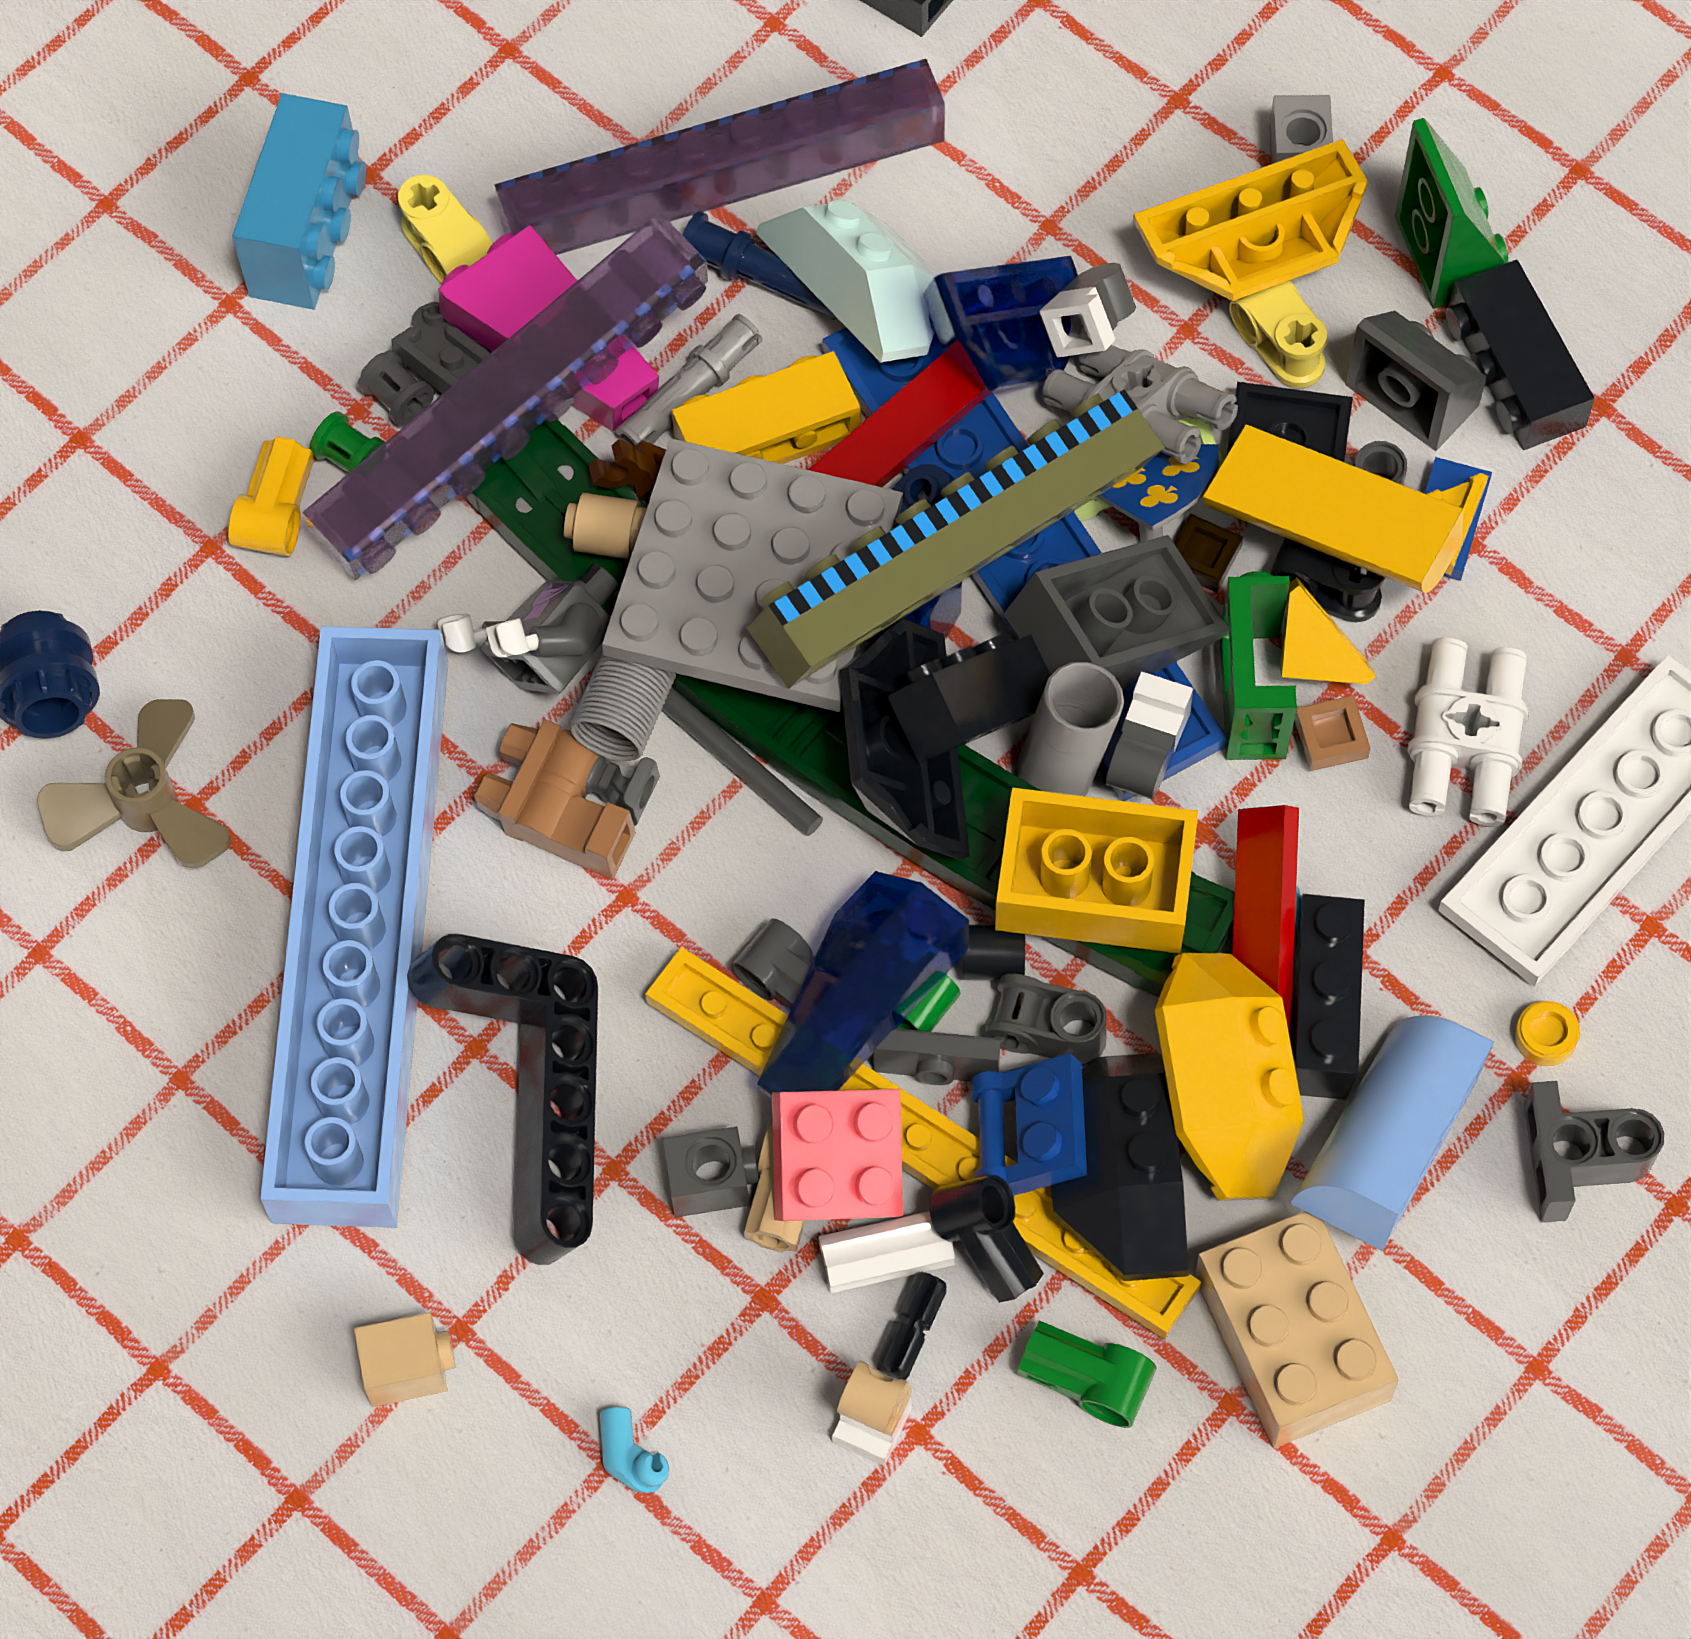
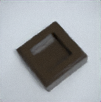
(1208, 550)

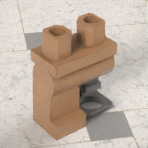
(550, 792)

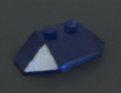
(993, 319)

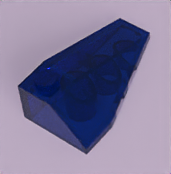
(865, 979)

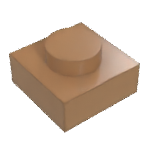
(1332, 733)

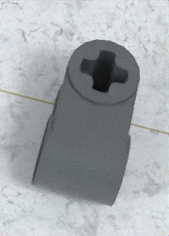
(1043, 1015)

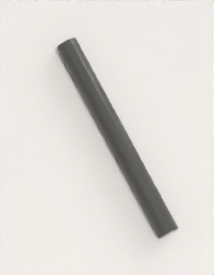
(742, 763)

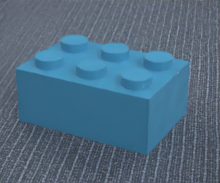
(299, 202)

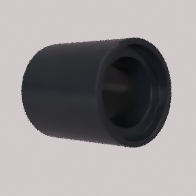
(993, 953)

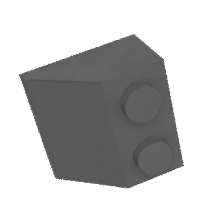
(1413, 377)

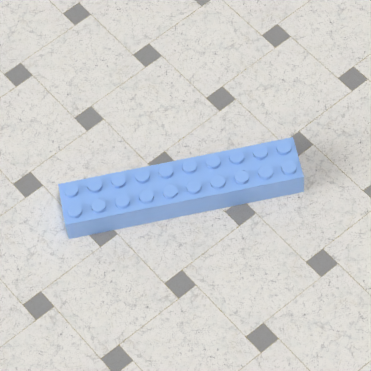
(356, 929)

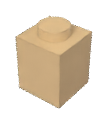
(404, 1359)

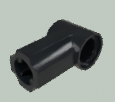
(982, 1218)

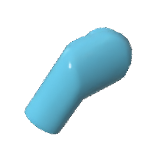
(624, 1458)

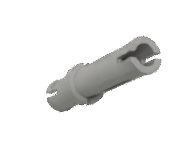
(706, 368)

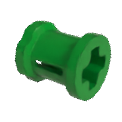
(342, 442)

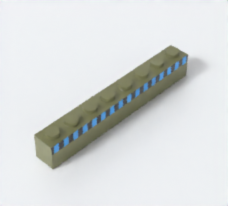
(953, 538)

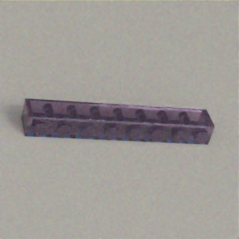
(727, 159)
(508, 397)

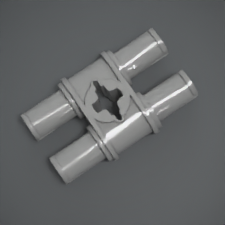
(1156, 389)

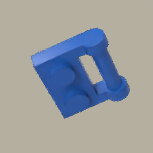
(1047, 1123)

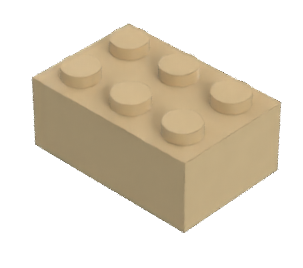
(1295, 1328)

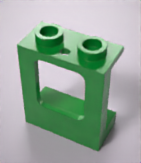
(1255, 717)

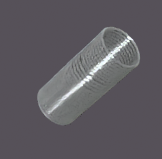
(620, 708)
(1071, 729)

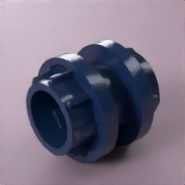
(46, 674)

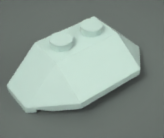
(858, 274)

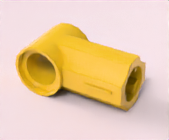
(270, 511)

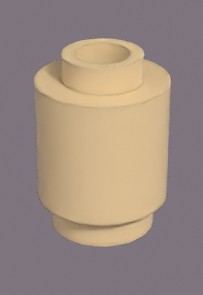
(604, 525)

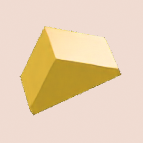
(1316, 645)

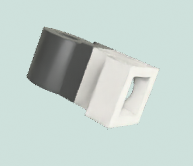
(1095, 306)
(1149, 735)

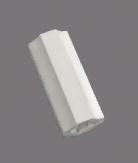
(883, 1252)

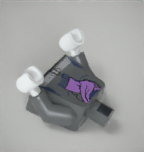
(546, 636)

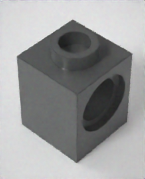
(689, 1152)

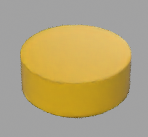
(1547, 1033)

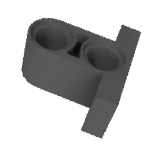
(1596, 1138)

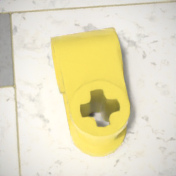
(440, 226)
(1283, 333)

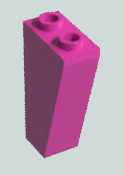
(514, 286)

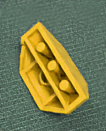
(1260, 224)
(1229, 1074)

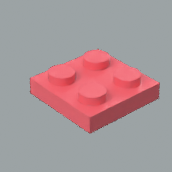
(837, 1154)

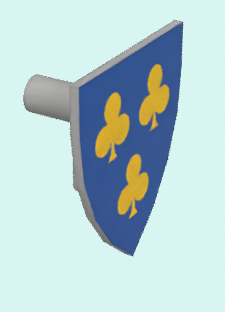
(1163, 489)

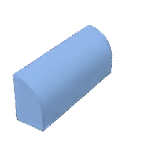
(1393, 1127)

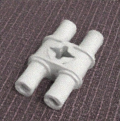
(1441, 736)

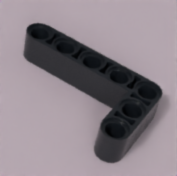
(542, 1072)

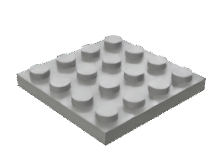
(718, 542)

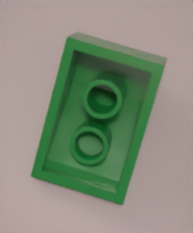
(1443, 217)

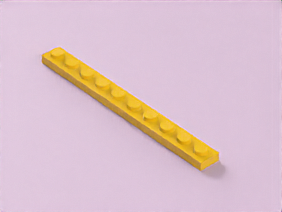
(932, 1144)

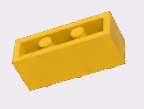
(775, 414)

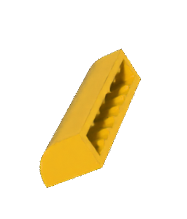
(1337, 509)

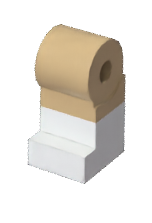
(872, 1413)

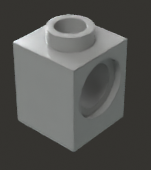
(1299, 120)

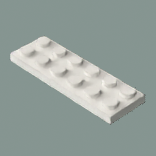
(1584, 831)

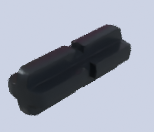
(915, 1316)

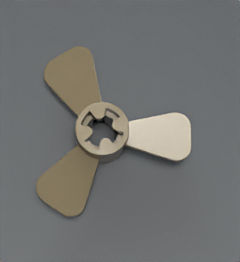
(82, 810)

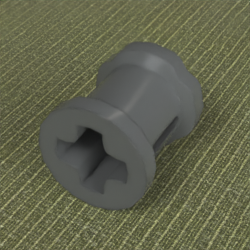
(372, 383)

